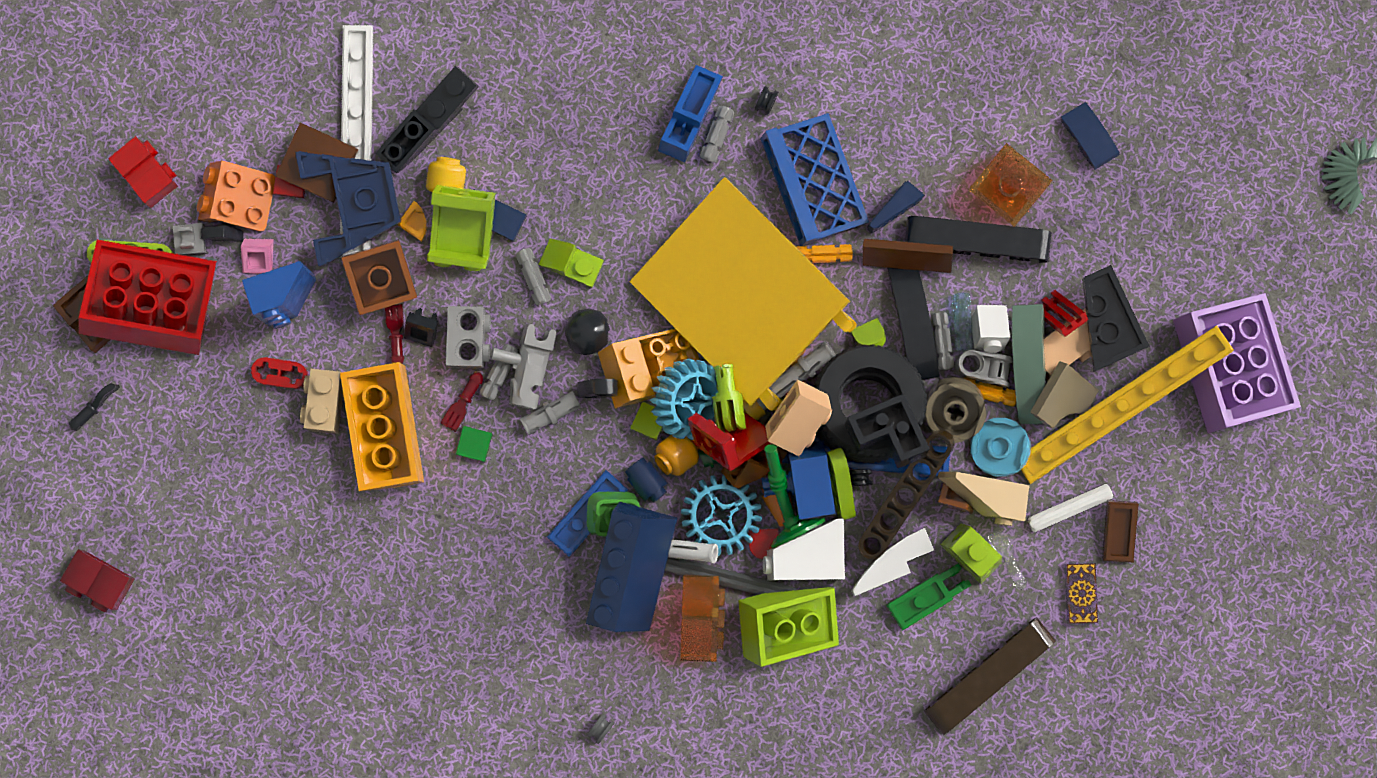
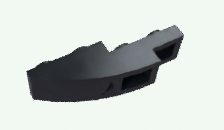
(428, 120)

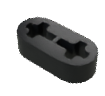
(597, 388)

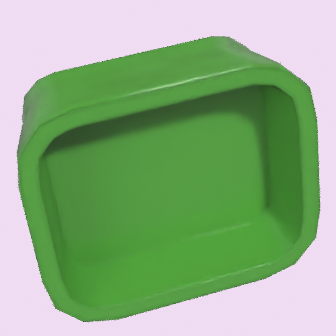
(600, 509)

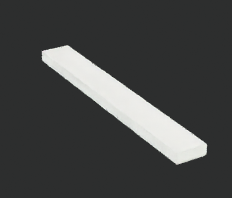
(357, 95)

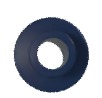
(646, 480)

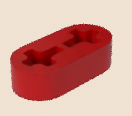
(279, 380)

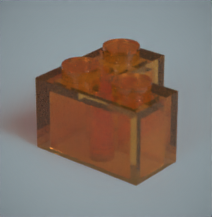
(702, 618)

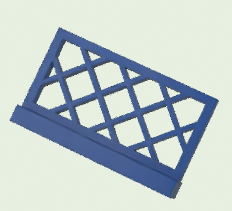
(789, 181)

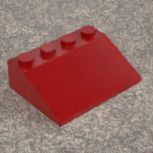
(147, 297)

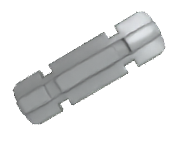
(717, 134)
(533, 276)
(942, 341)
(497, 375)

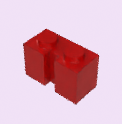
(143, 172)

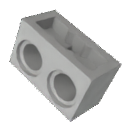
(459, 338)

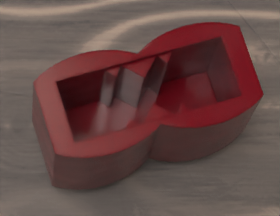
(96, 580)

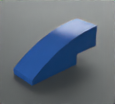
(690, 113)

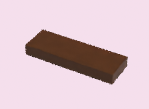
(907, 255)

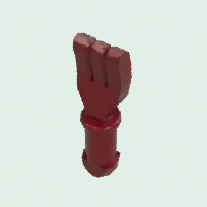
(395, 323)
(458, 410)

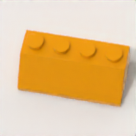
(382, 427)

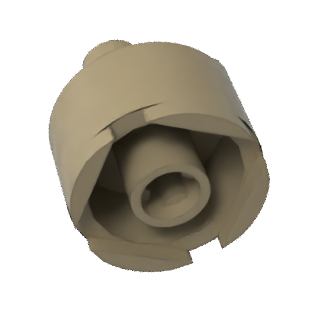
(947, 394)

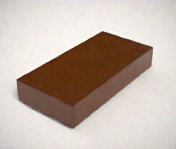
(1120, 531)

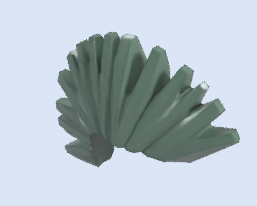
(1344, 172)

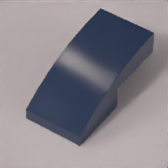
(1090, 135)

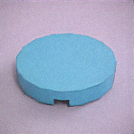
(1001, 447)

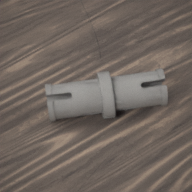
(550, 413)

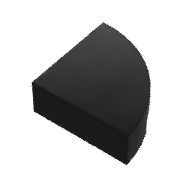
(222, 233)

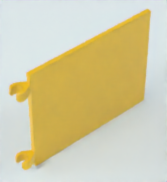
(741, 292)

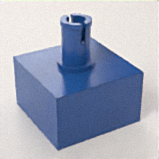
(808, 482)

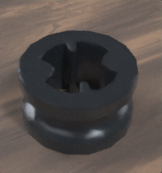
(766, 100)
(860, 477)

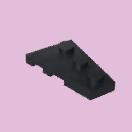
(1111, 322)

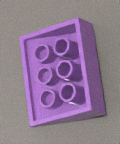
(1252, 378)

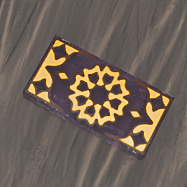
(1081, 593)

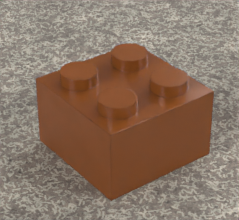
(379, 277)

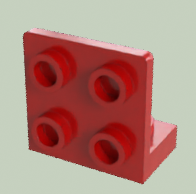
(727, 447)

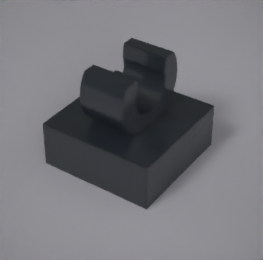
(420, 328)

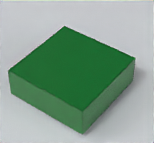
(474, 444)

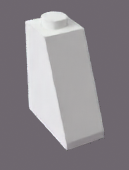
(809, 556)

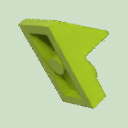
(571, 262)

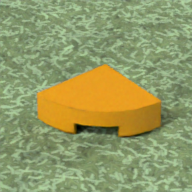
(414, 221)

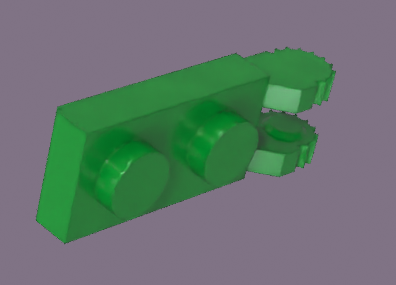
(925, 598)

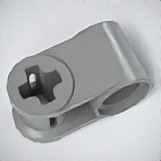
(989, 369)

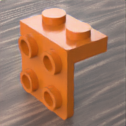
(236, 195)

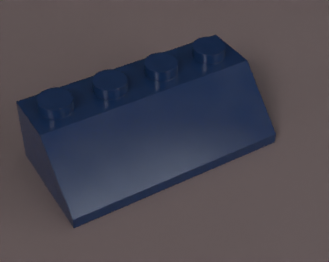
(631, 569)

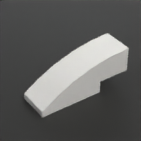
(893, 562)

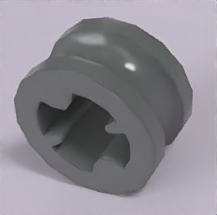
(600, 729)

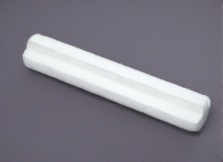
(1070, 508)

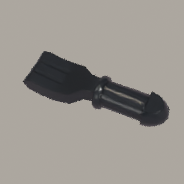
(91, 409)

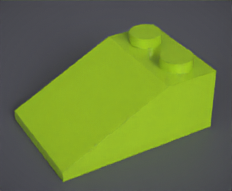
(787, 624)

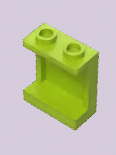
(461, 227)

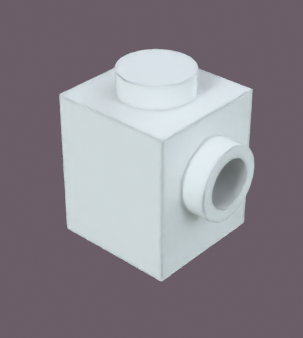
(990, 328)

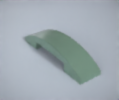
(1028, 358)

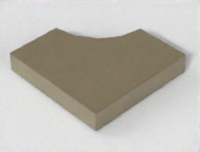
(1063, 395)

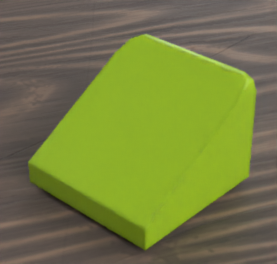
(645, 422)

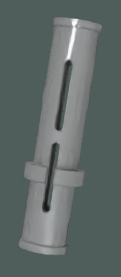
(801, 370)

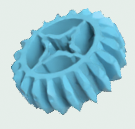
(683, 385)
(707, 492)

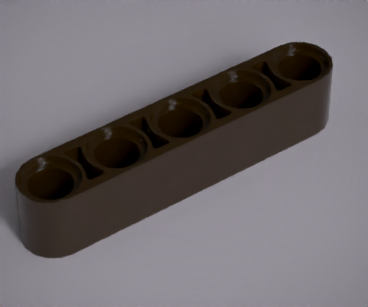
(899, 507)
(990, 676)

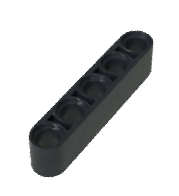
(981, 238)

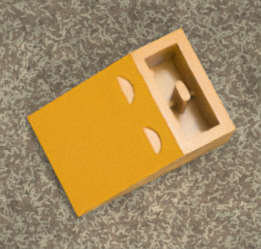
(640, 361)

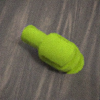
(727, 402)

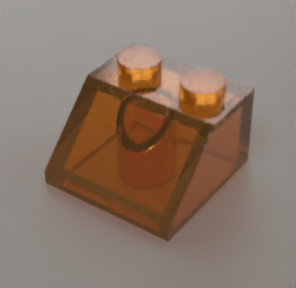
(1011, 185)

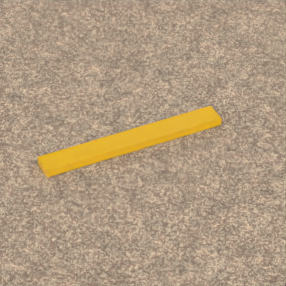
(1126, 403)

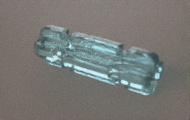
(962, 321)

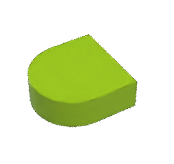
(869, 334)

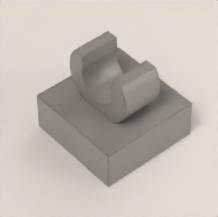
(188, 239)

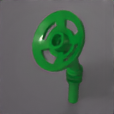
(778, 483)

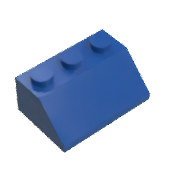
(279, 293)

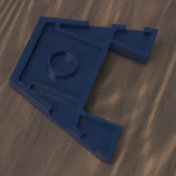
(363, 196)

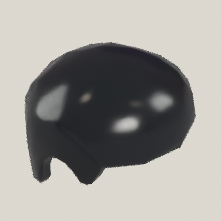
(587, 331)

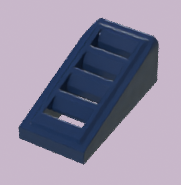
(903, 200)

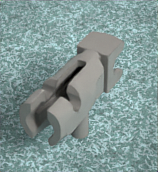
(528, 366)

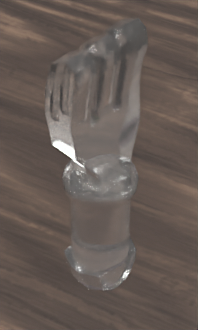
(1002, 544)

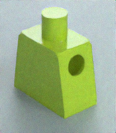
(972, 552)

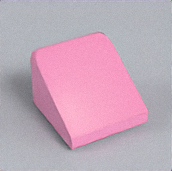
(257, 255)

